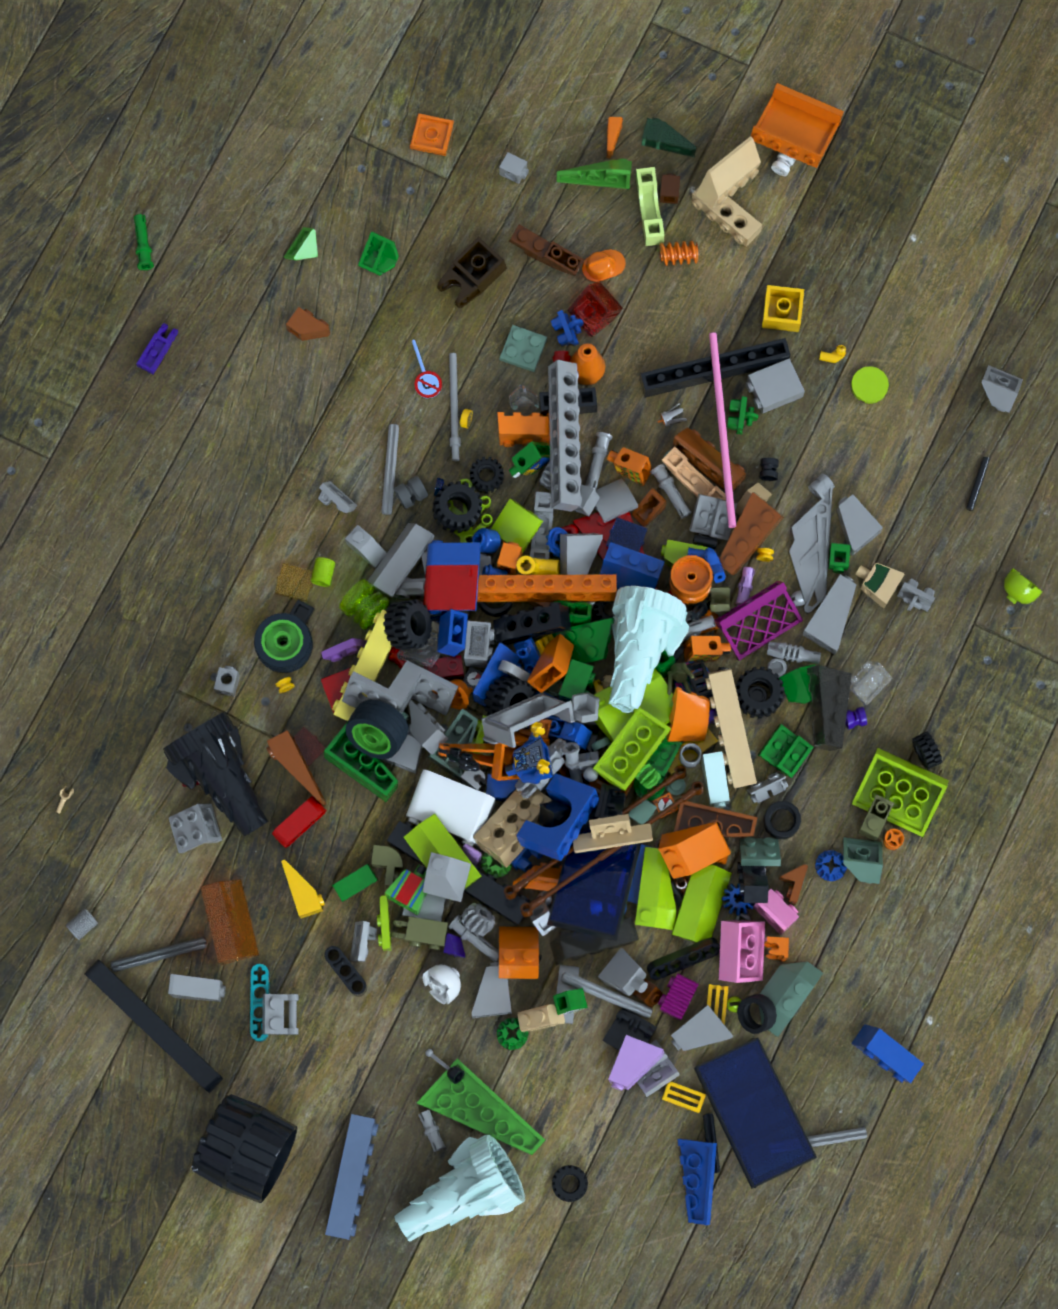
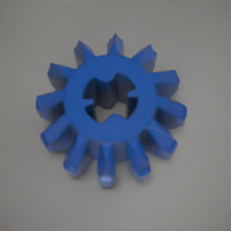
(731, 901)

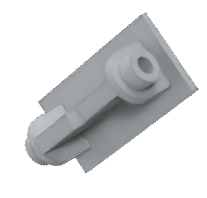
(760, 790)

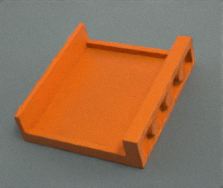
(797, 125)

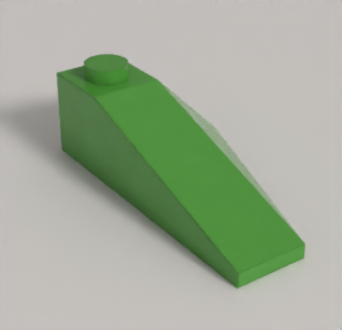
(604, 174)

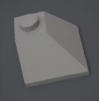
(1001, 388)
(446, 877)

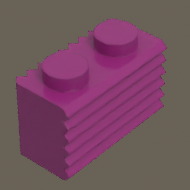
(678, 997)

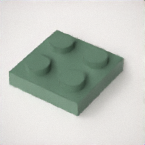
(523, 348)
(759, 851)

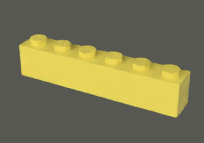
(369, 664)

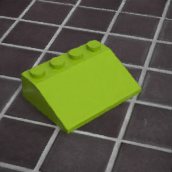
(654, 702)
(908, 786)

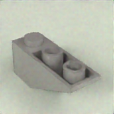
(425, 729)

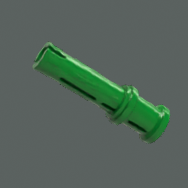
(143, 249)

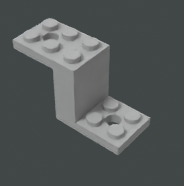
(409, 684)

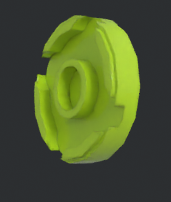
(869, 385)

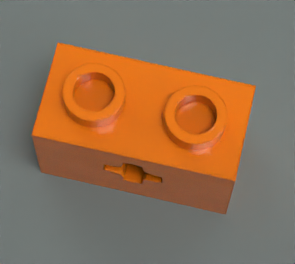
(508, 557)

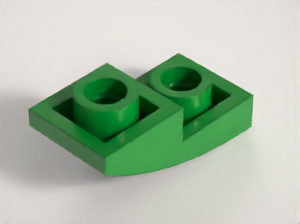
(355, 882)

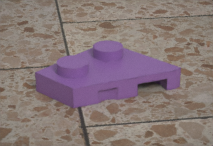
(343, 649)

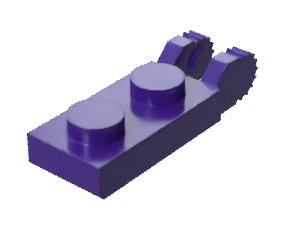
(156, 349)

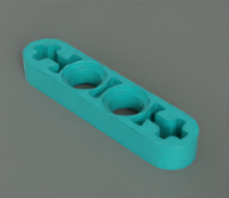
(257, 1002)

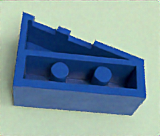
(888, 1053)

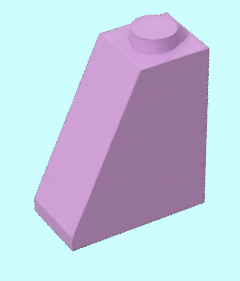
(633, 1062)

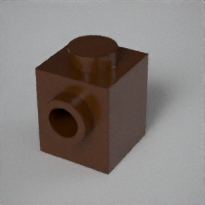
(669, 188)

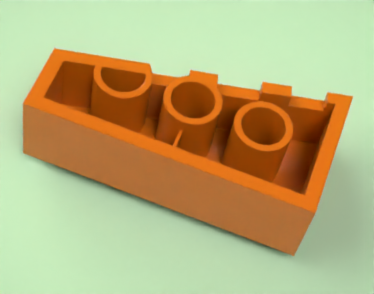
(523, 429)

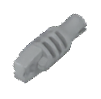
(793, 653)

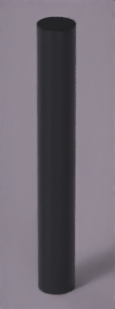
(977, 484)

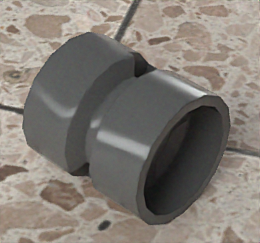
(411, 492)

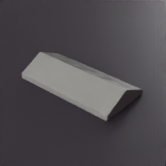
(400, 559)

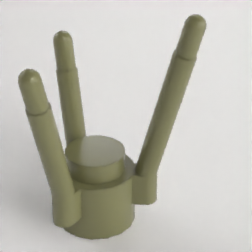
(679, 673)

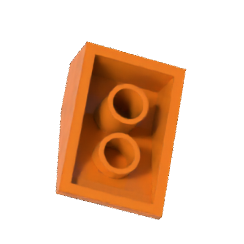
(693, 849)
(518, 952)

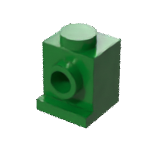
(839, 551)

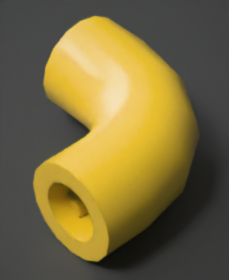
(535, 566)

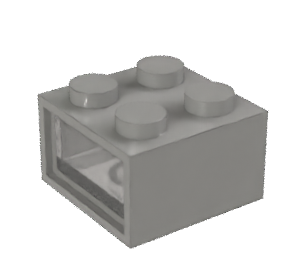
(477, 645)

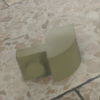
(389, 859)

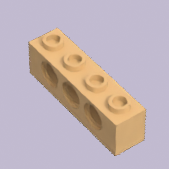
(727, 223)

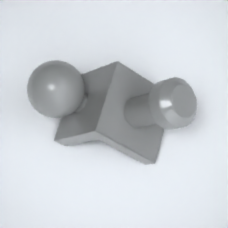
(588, 762)

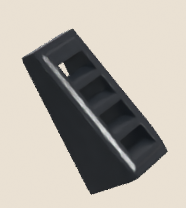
(701, 691)

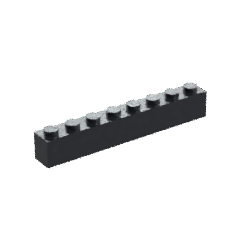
(701, 370)
(483, 890)

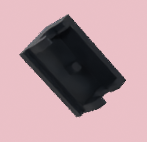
(610, 802)

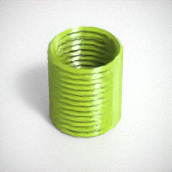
(322, 572)

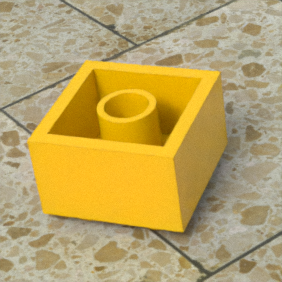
(783, 308)

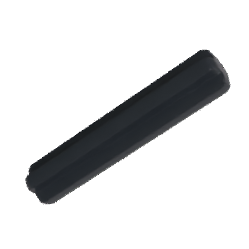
(710, 1136)

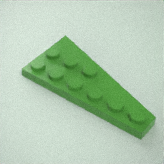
(481, 1109)

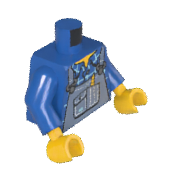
(532, 758)

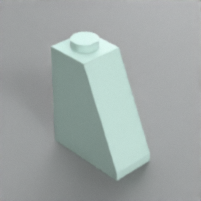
(715, 779)

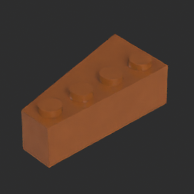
(750, 532)

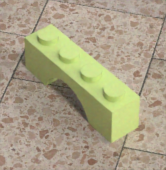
(649, 206)

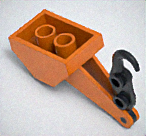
(471, 762)

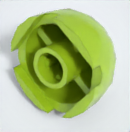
(1020, 588)

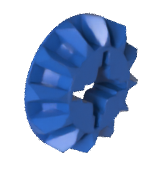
(554, 535)
(823, 870)

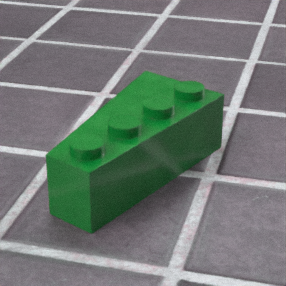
(360, 767)

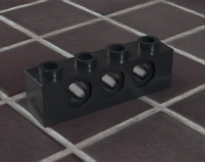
(558, 621)

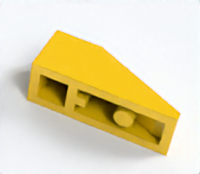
(304, 895)

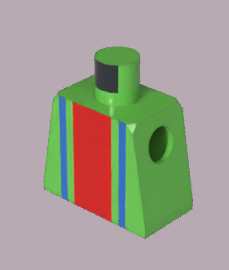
(408, 890)

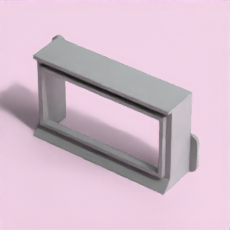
(502, 724)

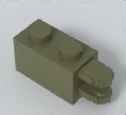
(422, 932)

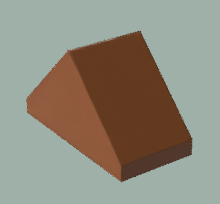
(649, 508)

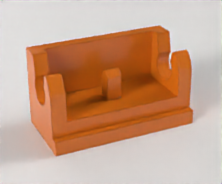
(779, 948)

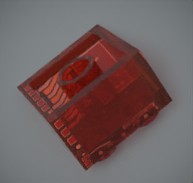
(595, 308)

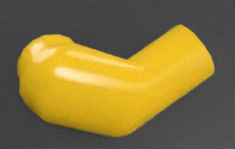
(835, 356)

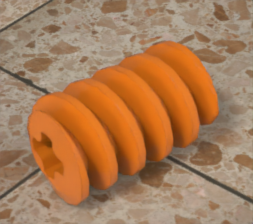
(679, 253)

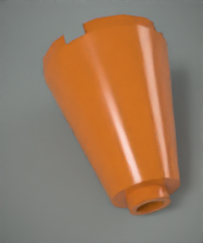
(589, 364)

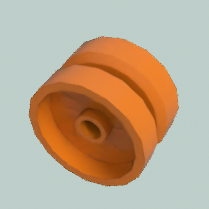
(691, 579)

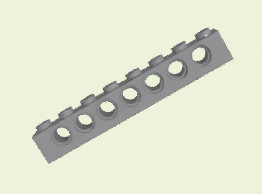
(564, 435)

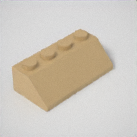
(730, 174)

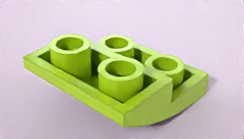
(517, 524)

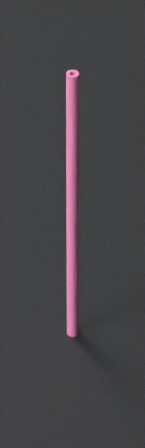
(722, 430)

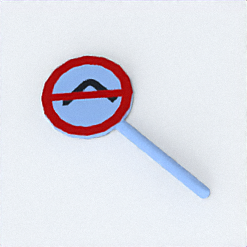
(427, 383)

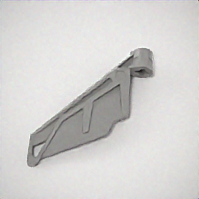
(811, 544)

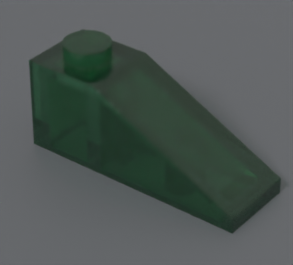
(662, 136)

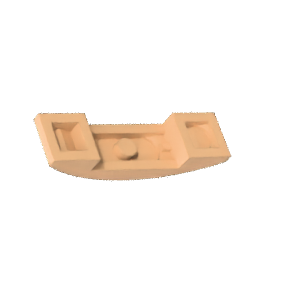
(689, 476)

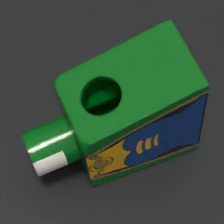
(530, 459)

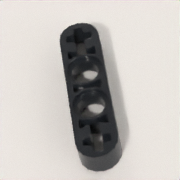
(683, 957)

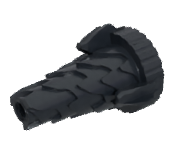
(214, 759)

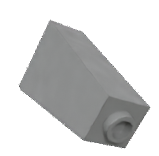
(830, 618)

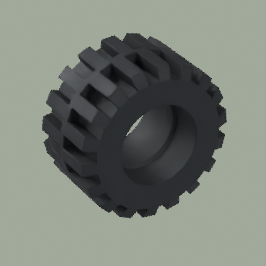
(464, 494)
(407, 624)
(763, 677)
(504, 691)

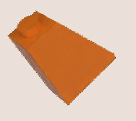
(552, 663)

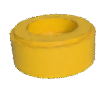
(466, 418)

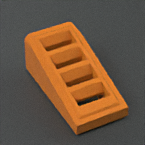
(613, 130)

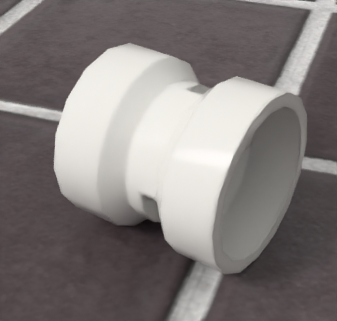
(783, 164)

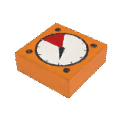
(663, 802)

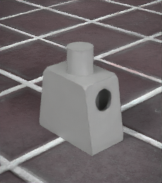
(408, 754)
(623, 974)

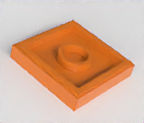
(431, 134)

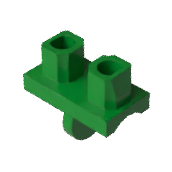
(738, 423)

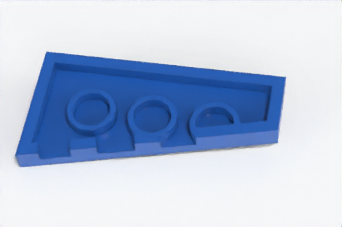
(698, 1178)

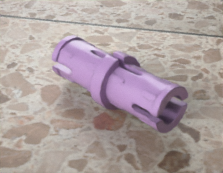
(745, 585)

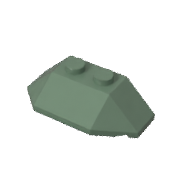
(788, 991)

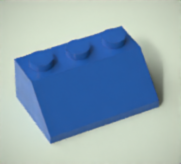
(631, 567)
(492, 672)

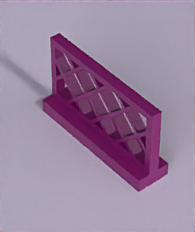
(754, 604)

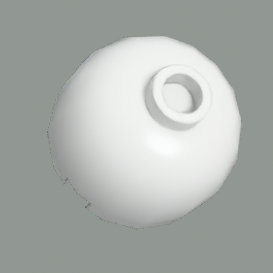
(443, 982)

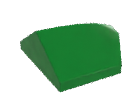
(379, 254)
(796, 685)

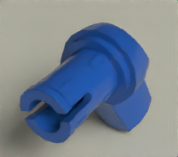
(713, 559)

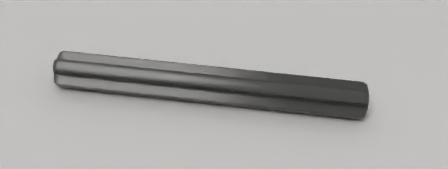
(158, 954)

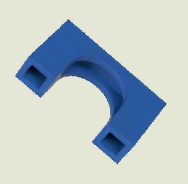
(557, 840)

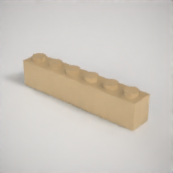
(732, 728)

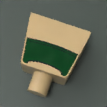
(879, 582)

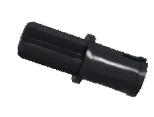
(700, 609)

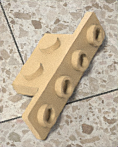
(612, 832)

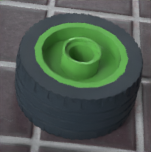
(280, 629)
(377, 729)

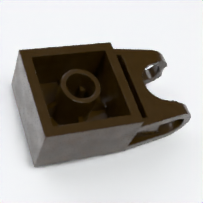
(471, 277)

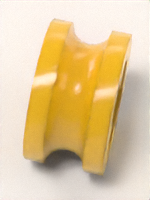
(765, 554)
(285, 685)

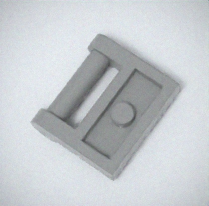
(274, 1014)

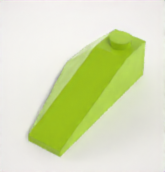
(656, 898)

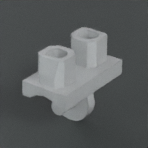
(916, 597)

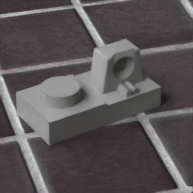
(332, 493)
(361, 934)

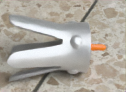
(666, 416)

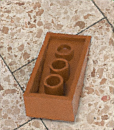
(286, 751)

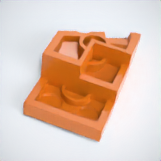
(688, 717)

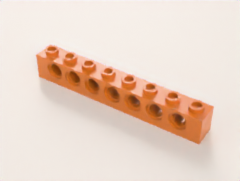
(546, 588)

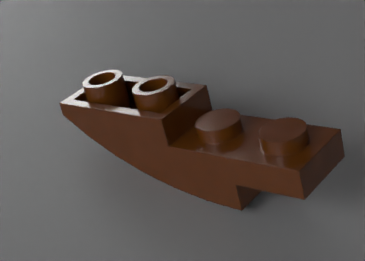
(546, 252)

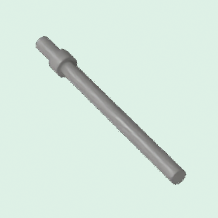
(455, 441)

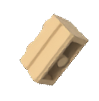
(539, 1018)

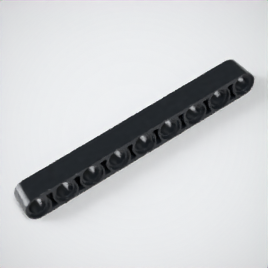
(153, 1026)

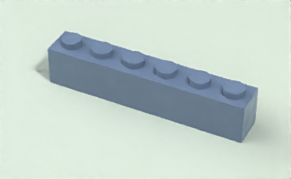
(351, 1176)

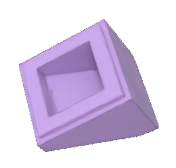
(473, 854)

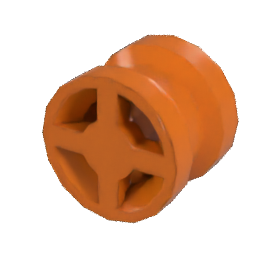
(896, 836)

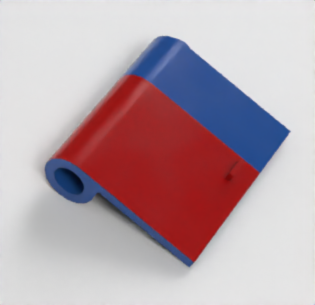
(451, 576)

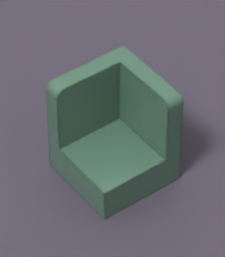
(643, 812)

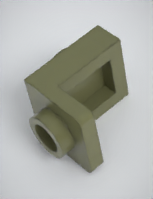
(720, 599)

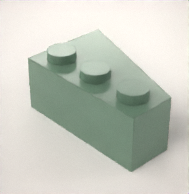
(459, 732)

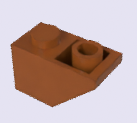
(307, 327)

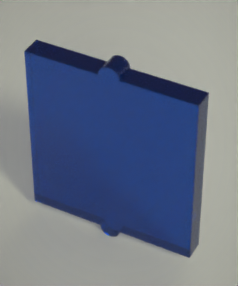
(627, 534)

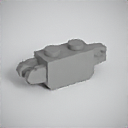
(556, 760)

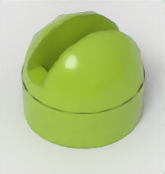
(734, 1009)

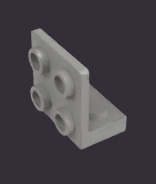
(195, 827)

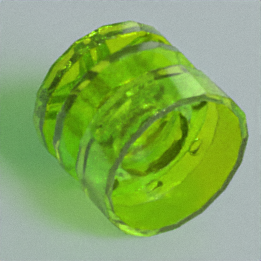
(363, 604)

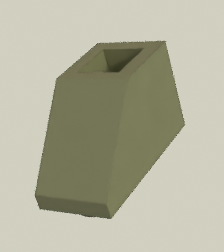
(876, 818)

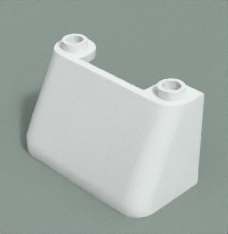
(456, 805)

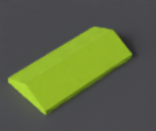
(631, 749)
(434, 837)
(701, 904)

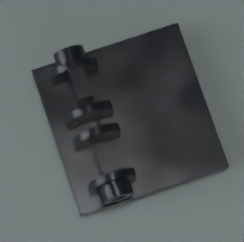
(628, 1024)

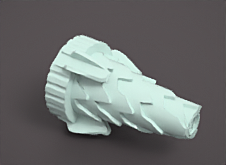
(642, 629)
(479, 1184)

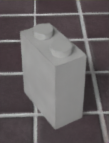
(775, 386)

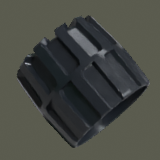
(244, 1148)

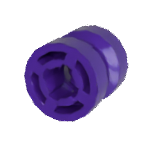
(856, 718)

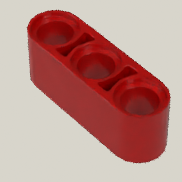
(299, 822)

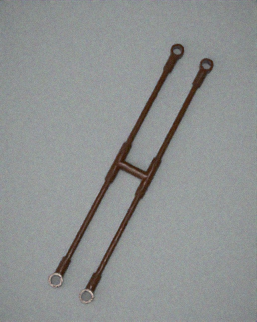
(608, 851)

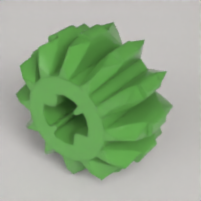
(648, 776)

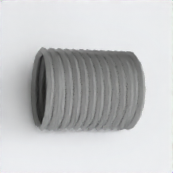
(691, 746)
(81, 924)

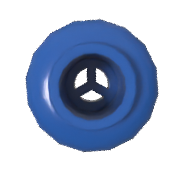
(489, 540)

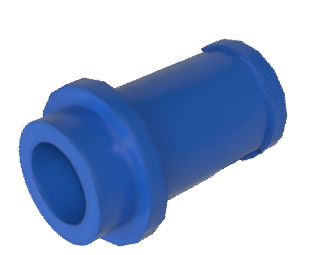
(489, 570)

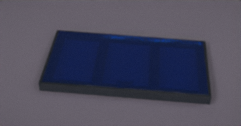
(598, 897)
(755, 1113)

